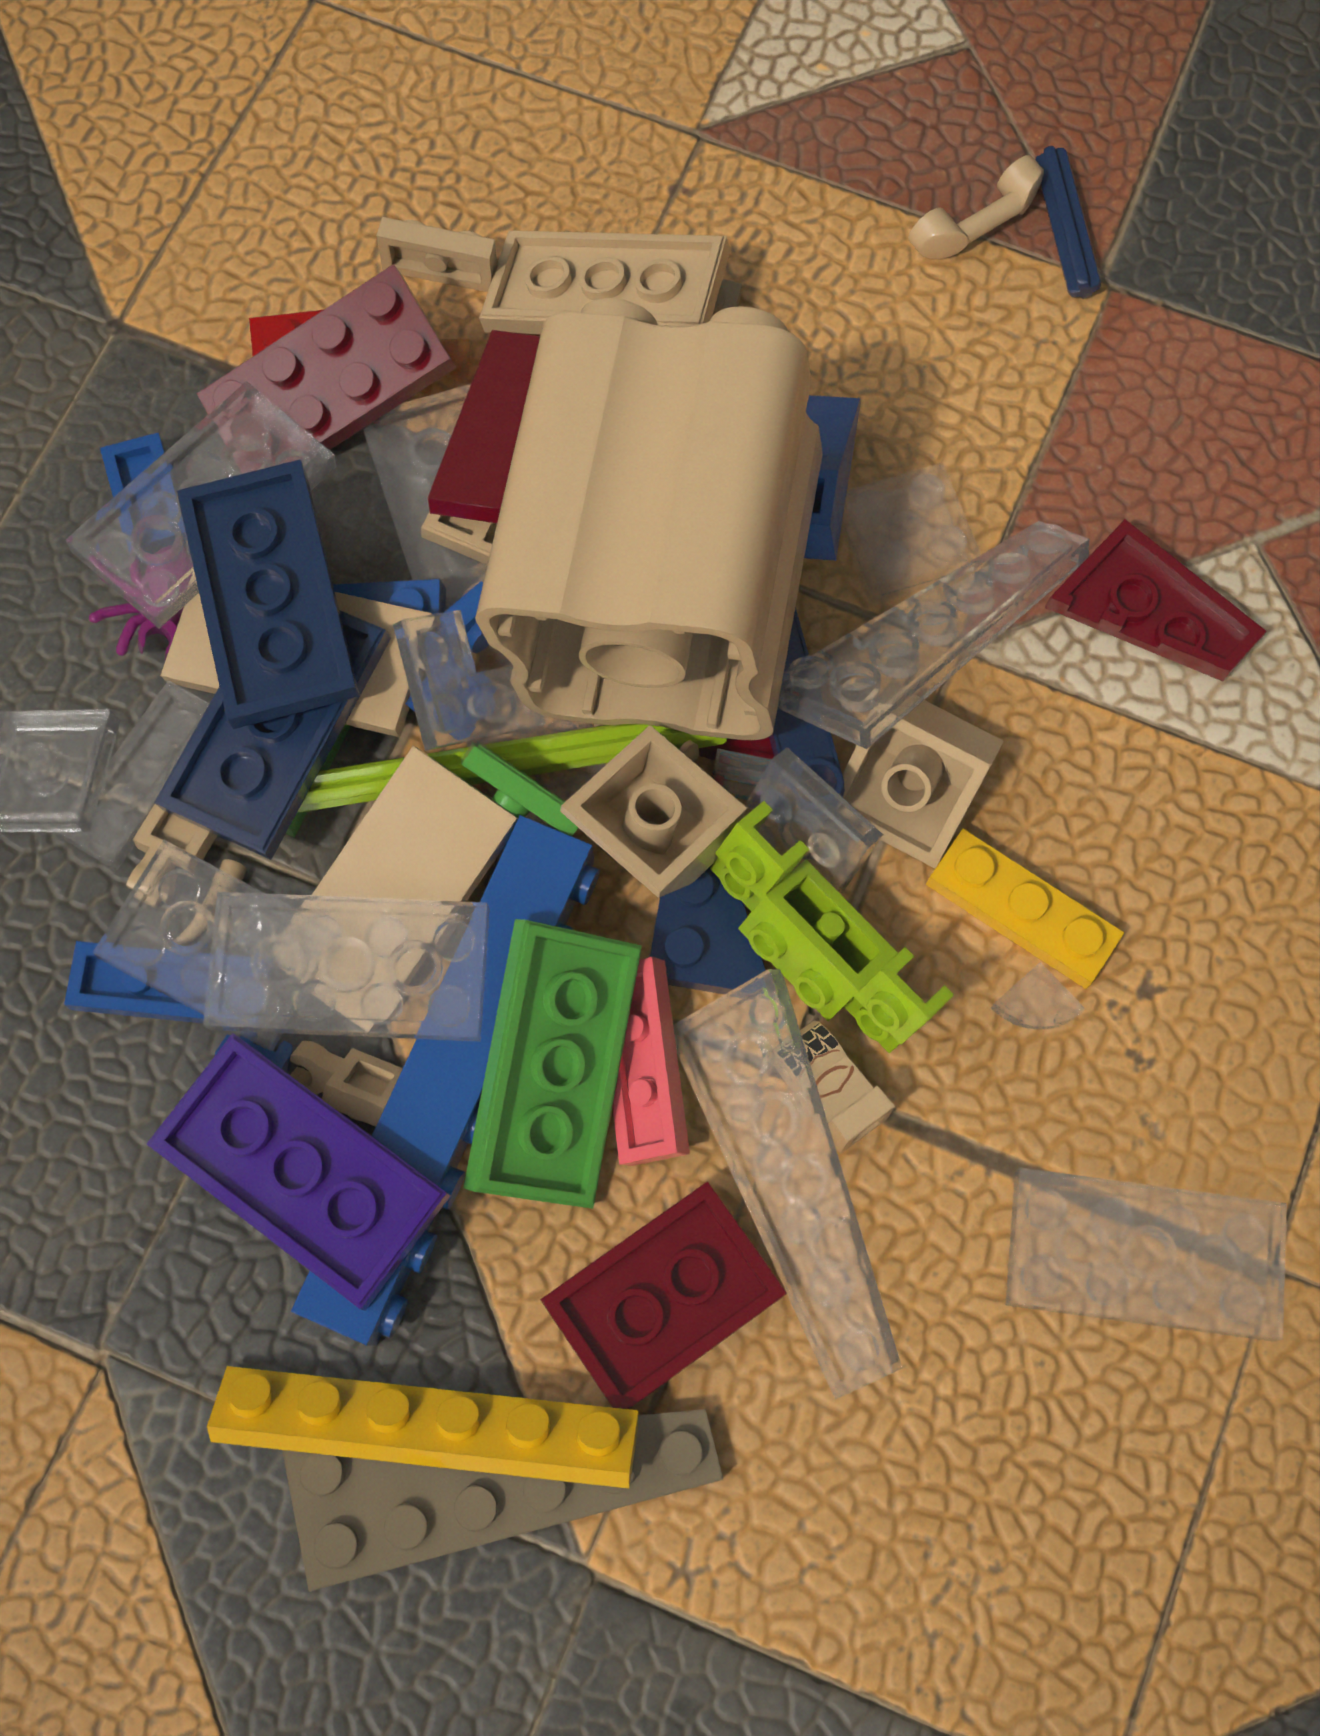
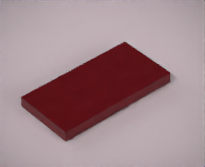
(484, 438)

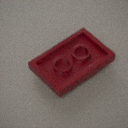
(663, 1298)

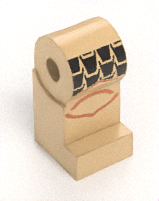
(846, 1095)

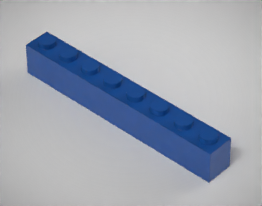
(442, 1082)

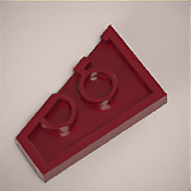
(1156, 604)

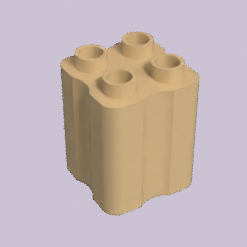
(655, 521)

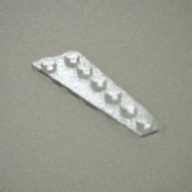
(776, 1139)

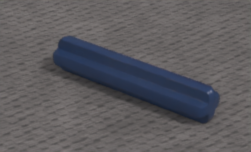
(1068, 223)

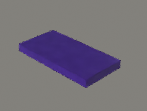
(298, 1171)

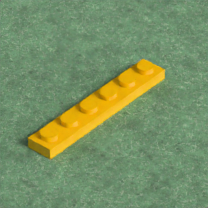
(425, 1426)

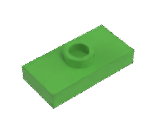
(516, 790)

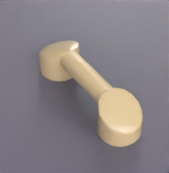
(940, 237)

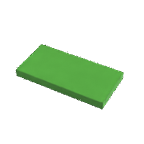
(552, 1065)

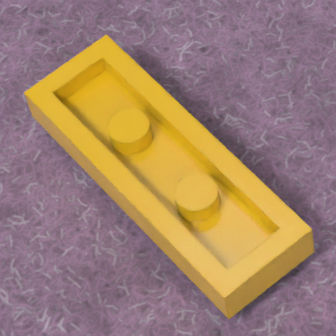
(1025, 909)

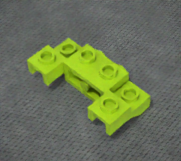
(819, 937)

